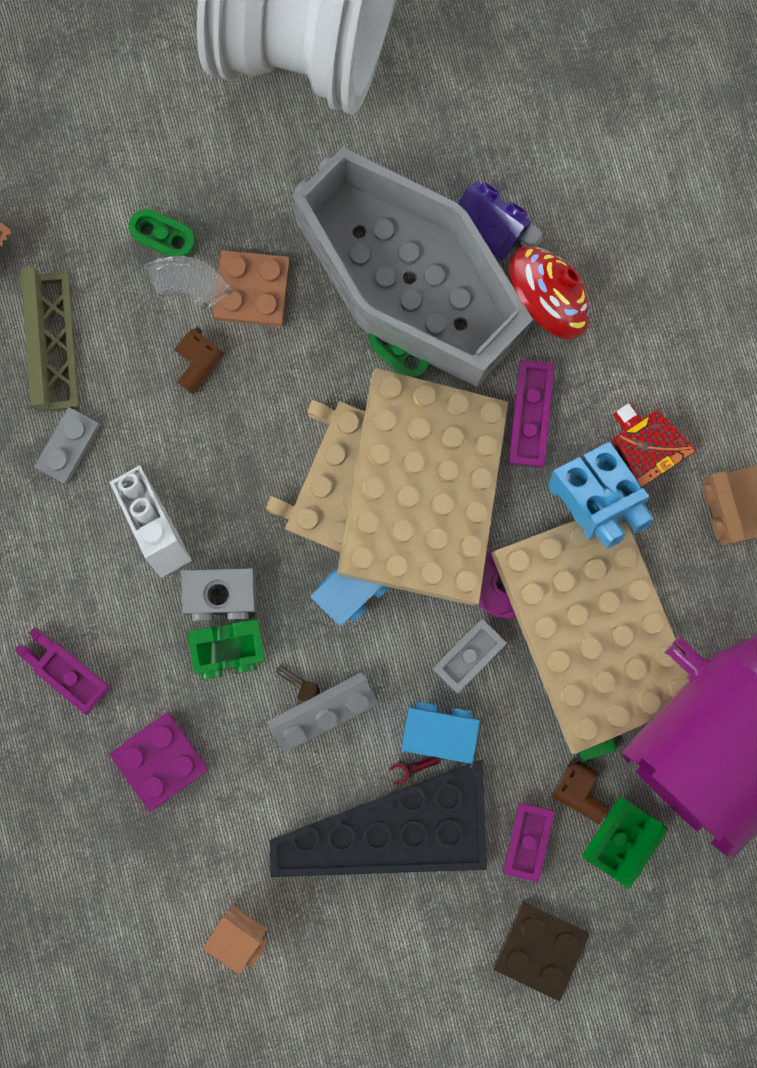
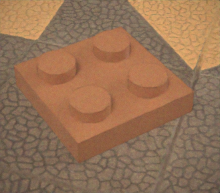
(257, 286)

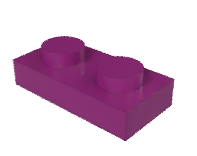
(528, 842)

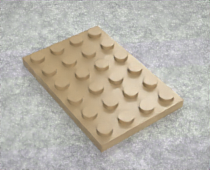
(423, 488)
(592, 631)

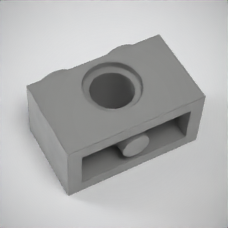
(199, 584)

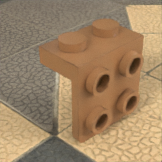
(732, 504)

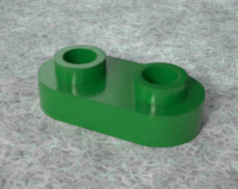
(164, 234)
(396, 357)

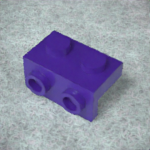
(495, 219)

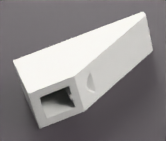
(150, 522)

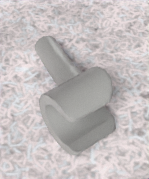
(530, 237)

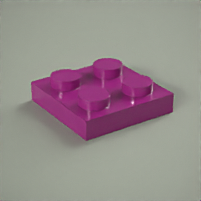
(159, 761)

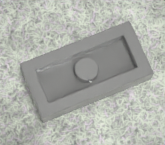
(67, 446)
(469, 656)

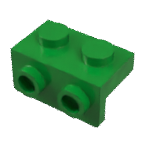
(625, 842)

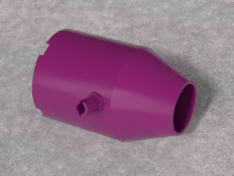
(704, 745)

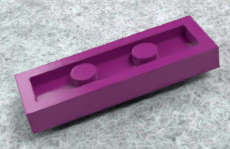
(531, 414)

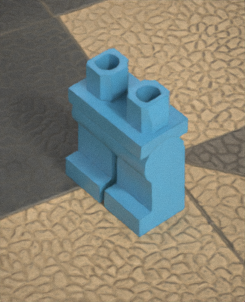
(602, 495)

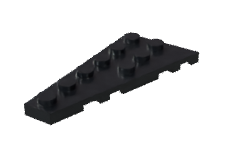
(411, 830)

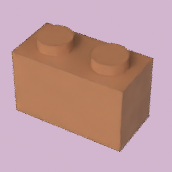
(236, 940)

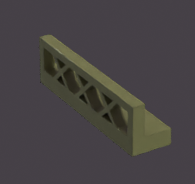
(37, 342)

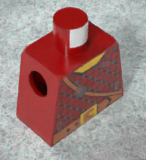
(649, 444)

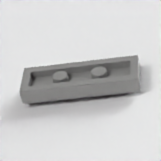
(322, 712)

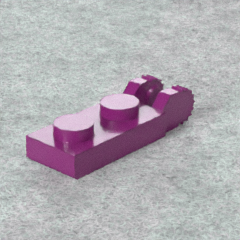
(65, 673)

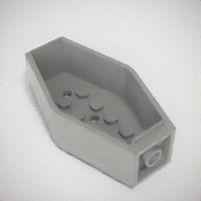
(414, 234)

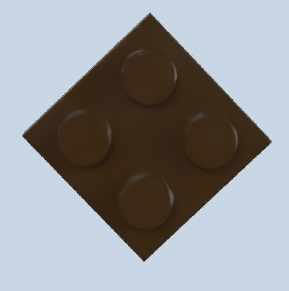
(541, 951)

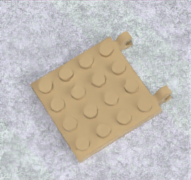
(326, 493)

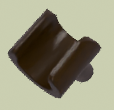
(307, 689)

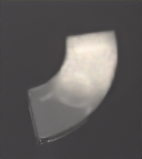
(187, 277)

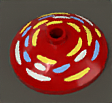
(550, 291)

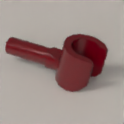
(413, 768)

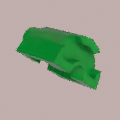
(225, 648)

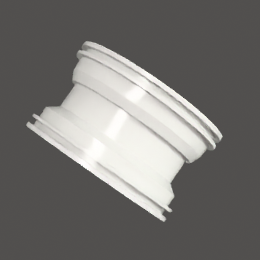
(324, 39)

